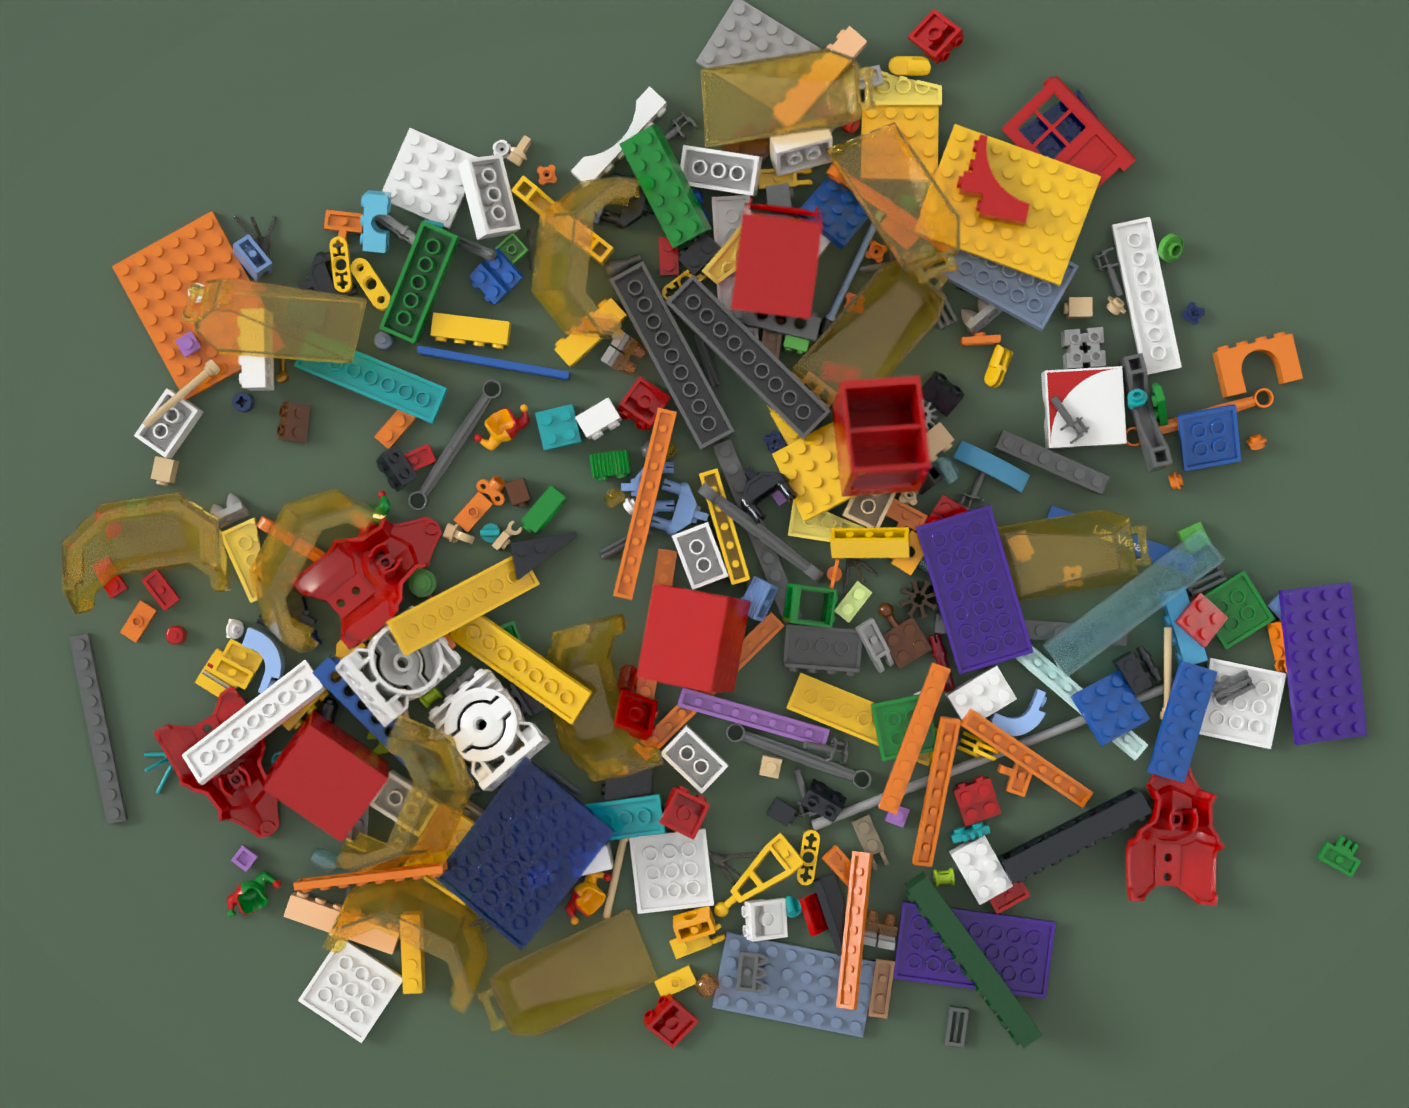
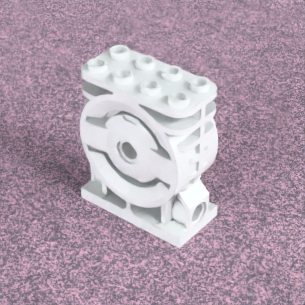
(486, 687)
(372, 689)

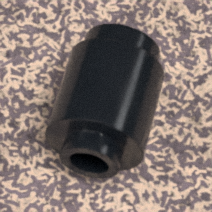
(328, 709)

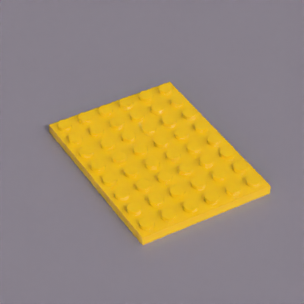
(1056, 212)

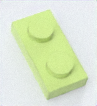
(853, 601)

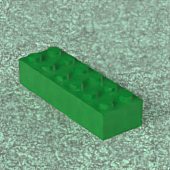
(665, 186)
(420, 282)

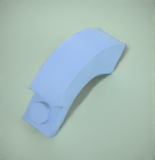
(271, 653)
(1025, 722)

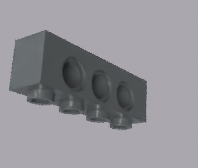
(809, 332)

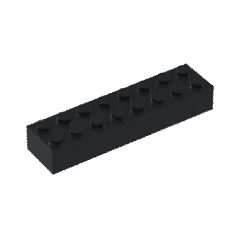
(1074, 835)

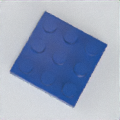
(840, 212)
(1209, 437)
(1110, 708)

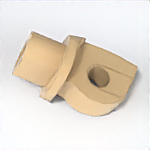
(517, 153)
(455, 533)

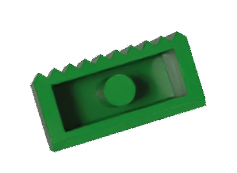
(610, 464)

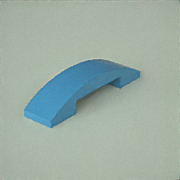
(991, 466)

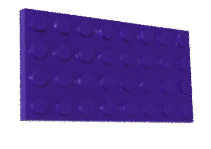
(974, 589)
(1322, 663)
(1013, 944)

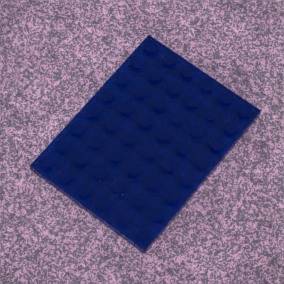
(525, 853)

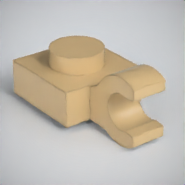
(503, 540)

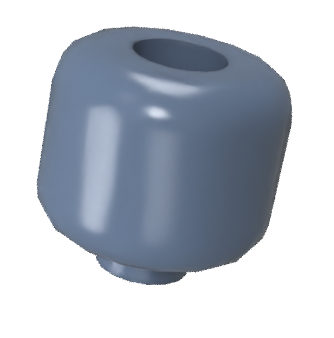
(383, 340)

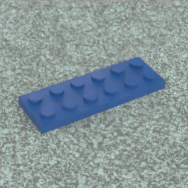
(1182, 721)

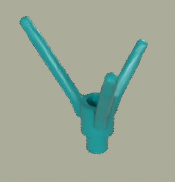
(158, 754)

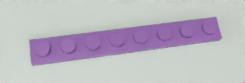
(752, 716)

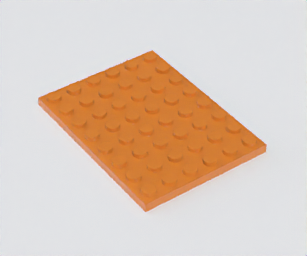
(159, 285)

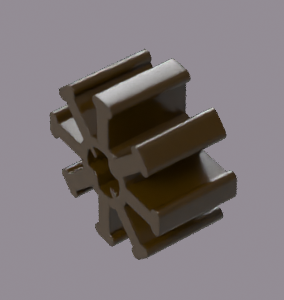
(913, 595)

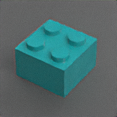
(558, 427)

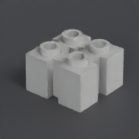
(1091, 339)

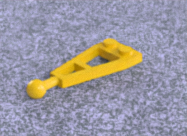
(785, 855)

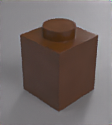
(518, 492)

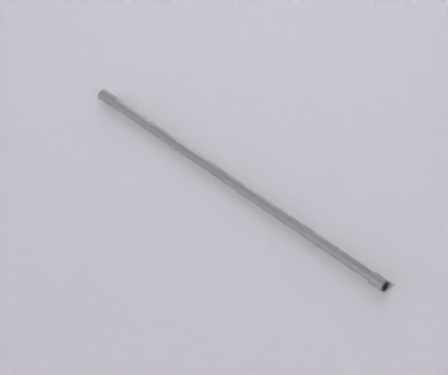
(822, 822)

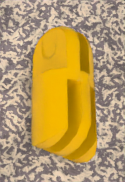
(909, 65)
(997, 366)
(978, 747)

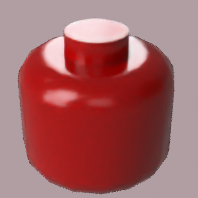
(176, 635)

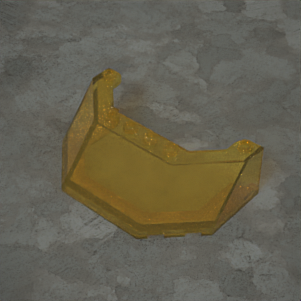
(565, 253)
(138, 538)
(287, 551)
(592, 739)
(431, 807)
(421, 918)

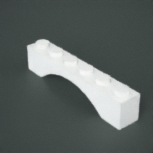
(648, 108)

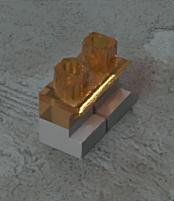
(620, 361)
(886, 932)

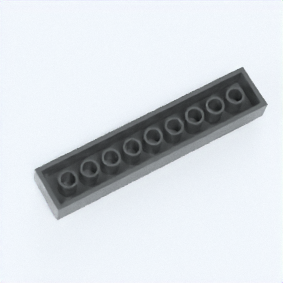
(671, 355)
(747, 357)

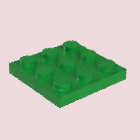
(1242, 606)
(891, 722)

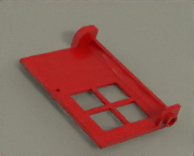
(1092, 150)

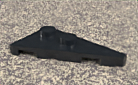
(532, 552)

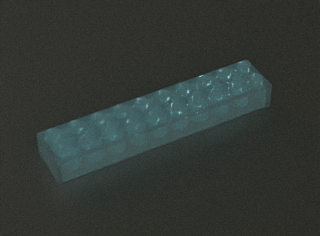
(1133, 602)

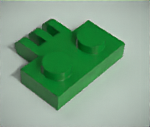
(1159, 402)
(1340, 855)

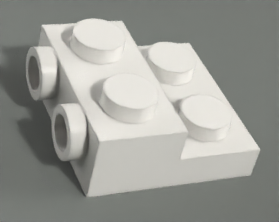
(765, 919)

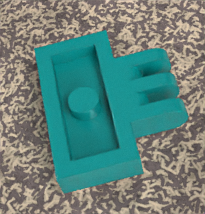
(977, 830)

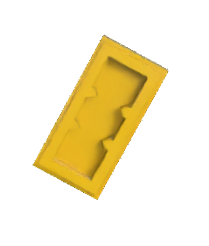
(675, 981)

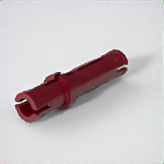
(940, 657)

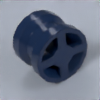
(248, 402)

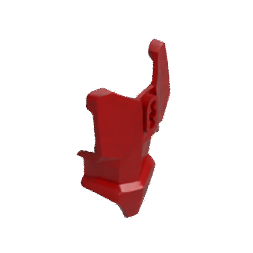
(375, 567)
(237, 788)
(1183, 831)

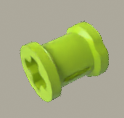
(430, 697)
(943, 877)

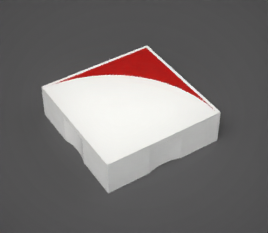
(1089, 394)

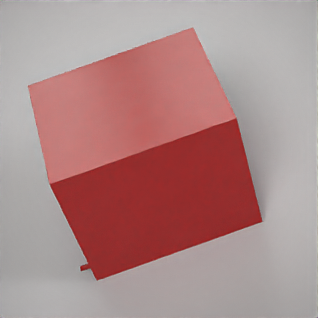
(777, 261)
(880, 436)
(693, 639)
(327, 776)

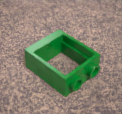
(543, 510)
(793, 600)

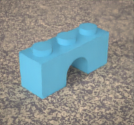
(373, 237)

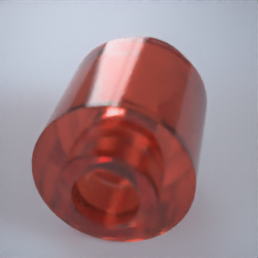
(627, 678)

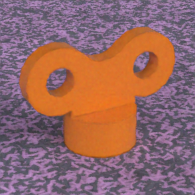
(493, 489)
(834, 573)

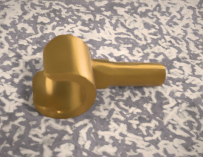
(283, 376)

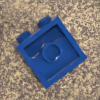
(496, 277)

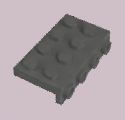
(822, 649)

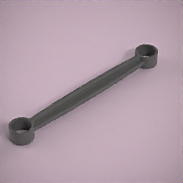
(455, 445)
(761, 532)
(798, 755)

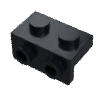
(698, 253)
(941, 393)
(396, 468)
(530, 705)
(823, 800)

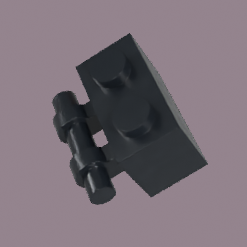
(1132, 671)

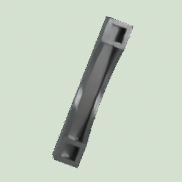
(1151, 439)
(1052, 462)

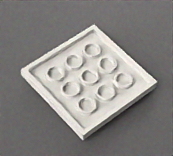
(427, 178)
(1250, 716)
(671, 872)
(351, 990)

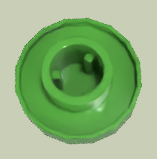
(1170, 247)
(422, 583)

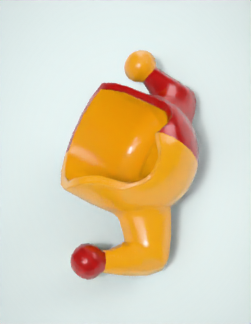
(503, 427)
(587, 896)

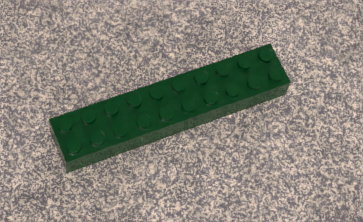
(975, 963)

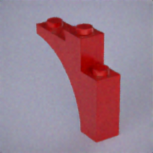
(981, 183)

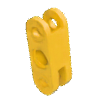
(367, 275)

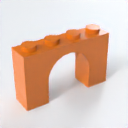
(1280, 349)

